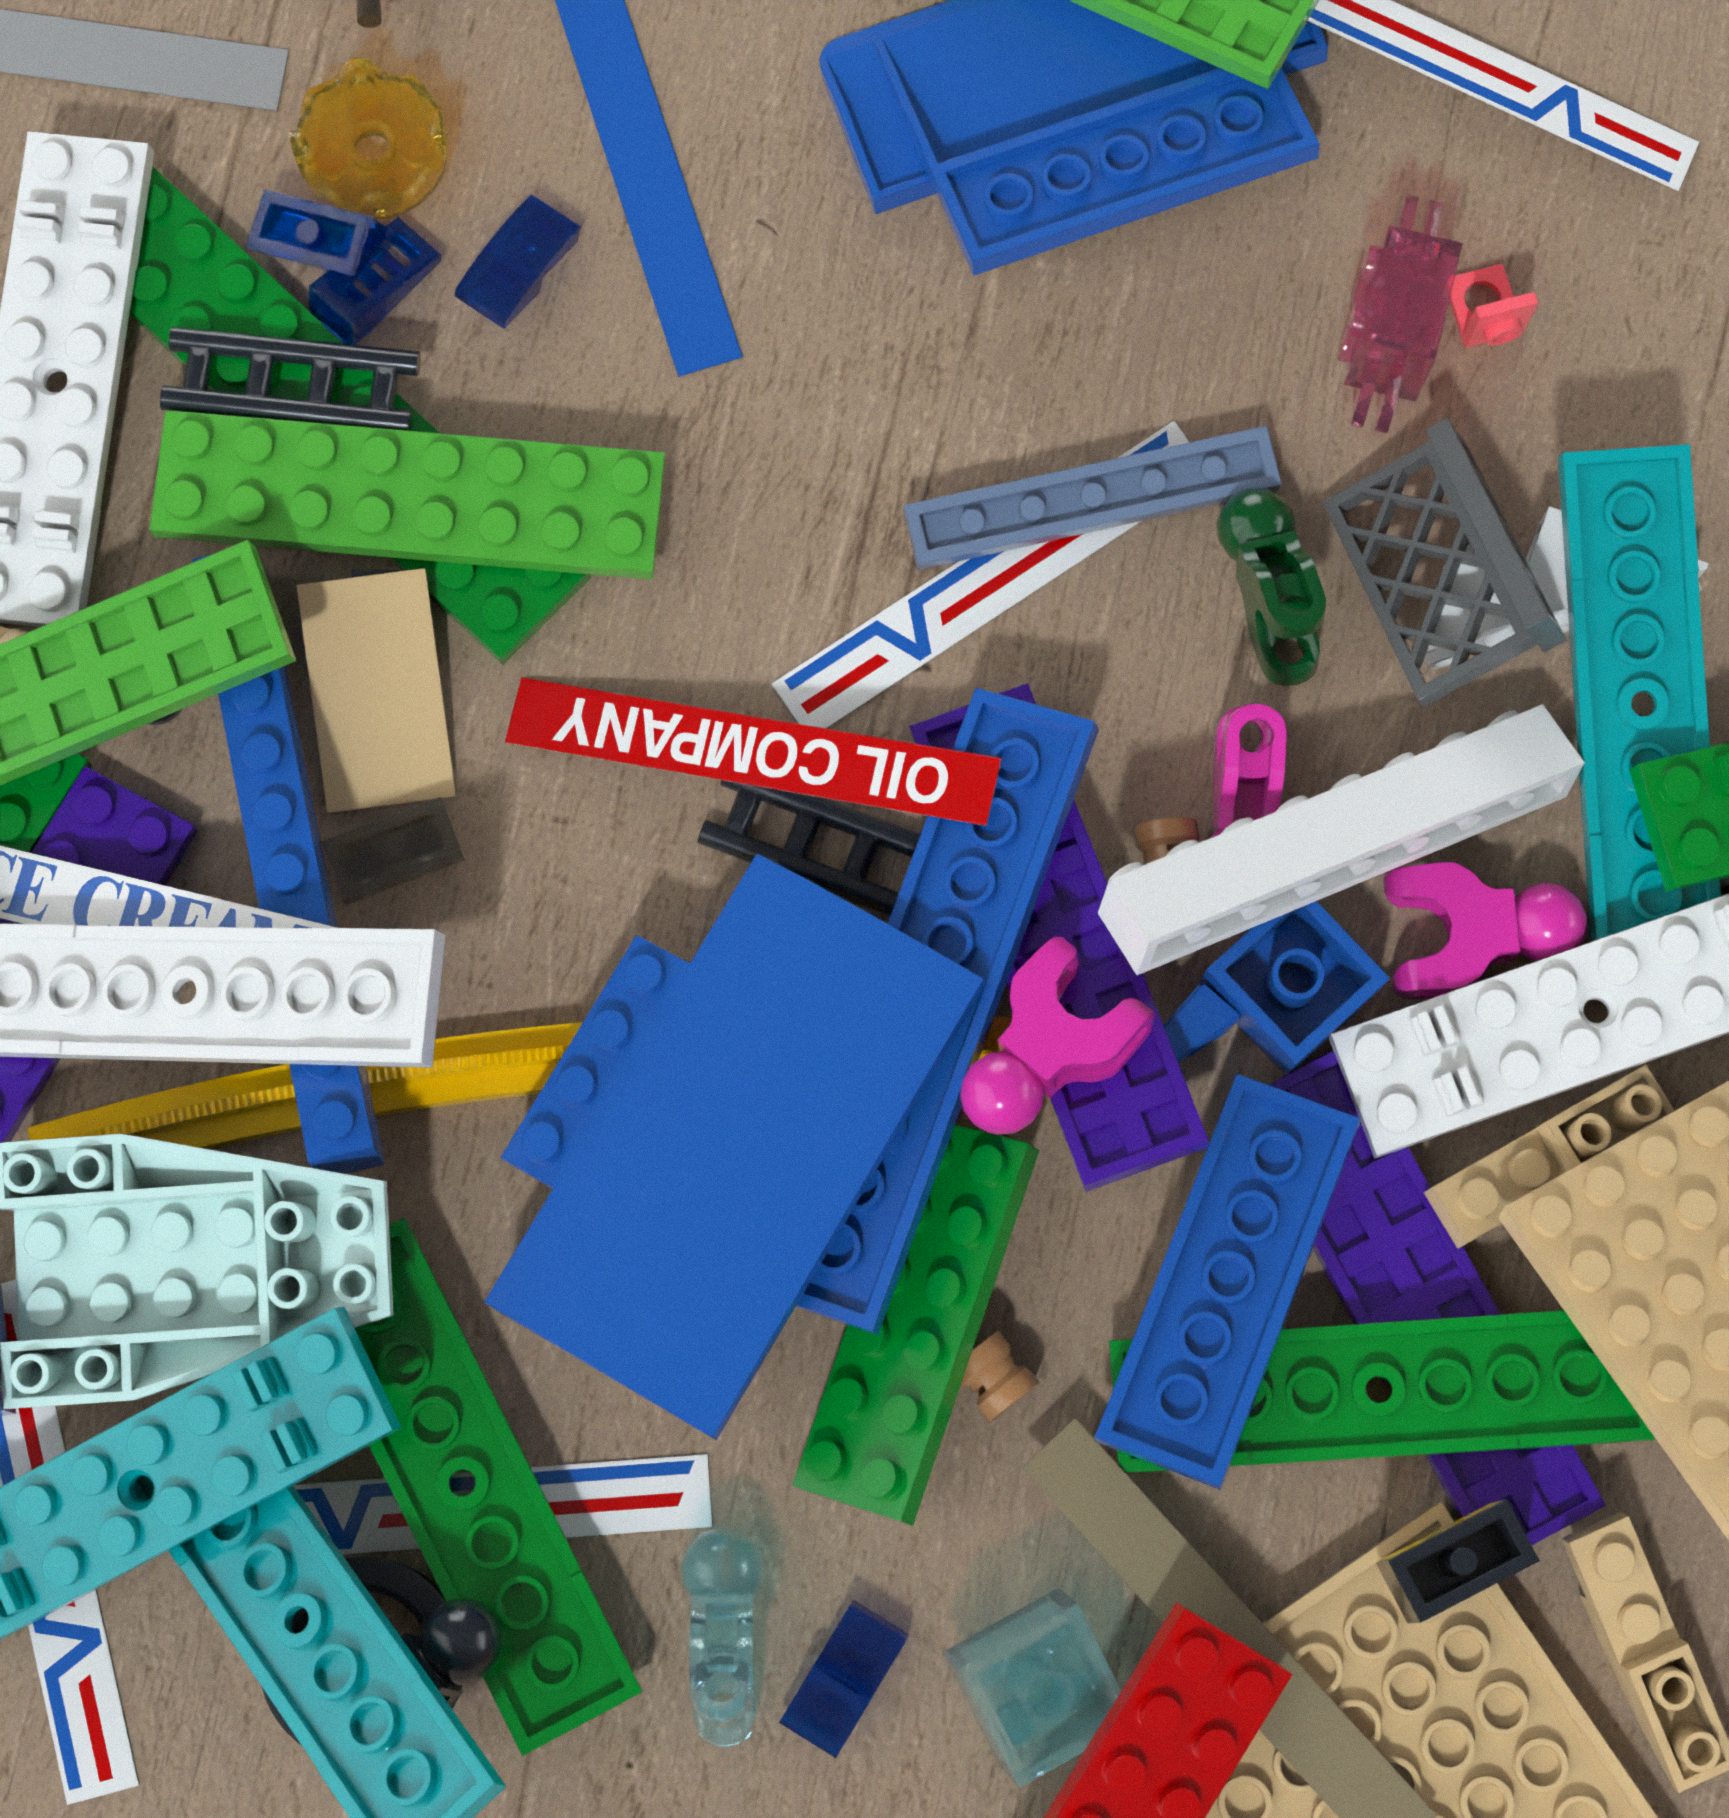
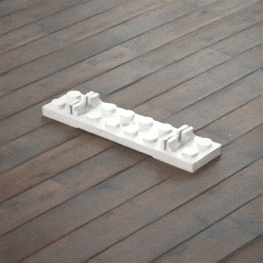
(68, 314)
(256, 999)
(1528, 1033)

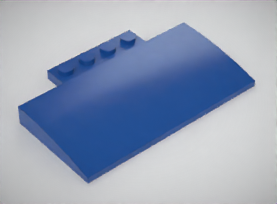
(721, 1136)

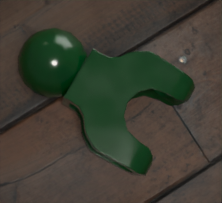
(1275, 581)

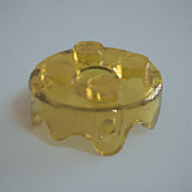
(364, 104)

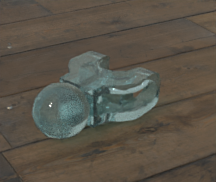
(722, 1577)

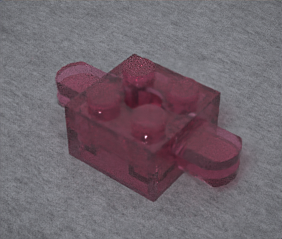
(1398, 313)

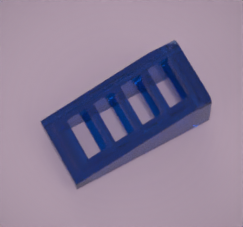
(351, 313)

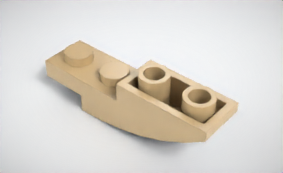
(1476, 1195)
(1646, 1652)

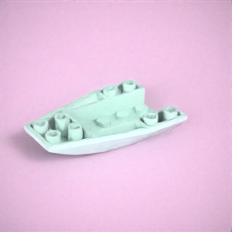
(174, 1262)

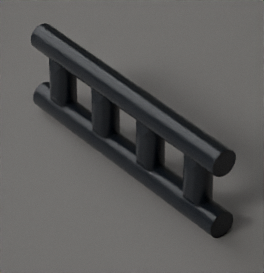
(263, 353)
(810, 812)

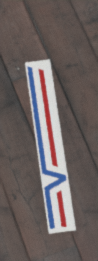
(1511, 86)
(936, 617)
(583, 1496)
(72, 1641)

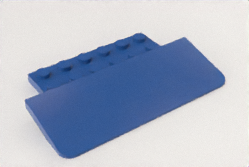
(1052, 121)

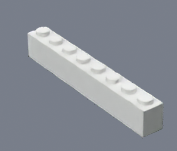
(1337, 837)

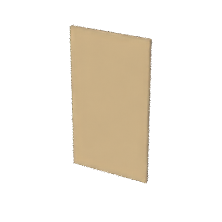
(376, 690)

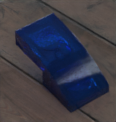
(516, 260)
(844, 1678)

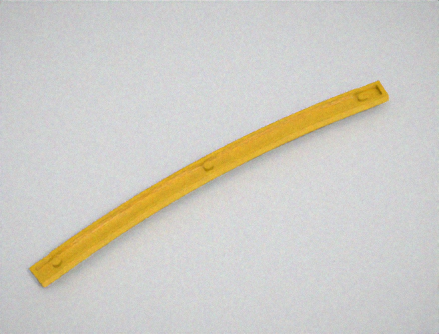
(265, 1102)

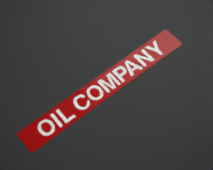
(754, 751)

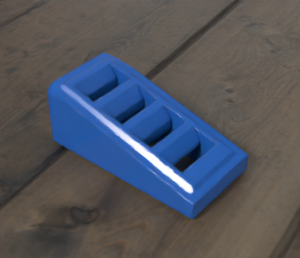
(1199, 1022)

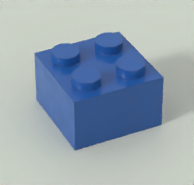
(1294, 983)

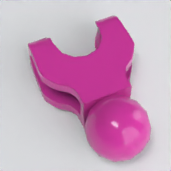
(1244, 780)
(1481, 925)
(1048, 1045)

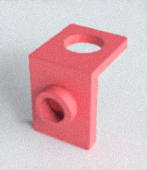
(1492, 322)

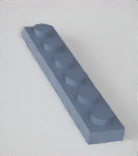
(1090, 497)

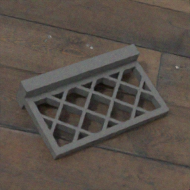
(1494, 550)

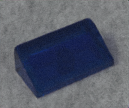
(314, 234)

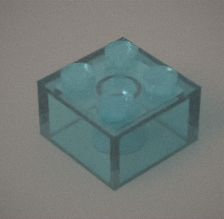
(1035, 1685)

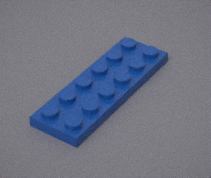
(1227, 1281)

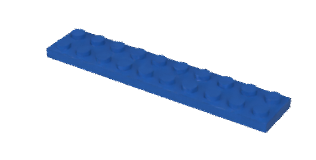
(972, 903)

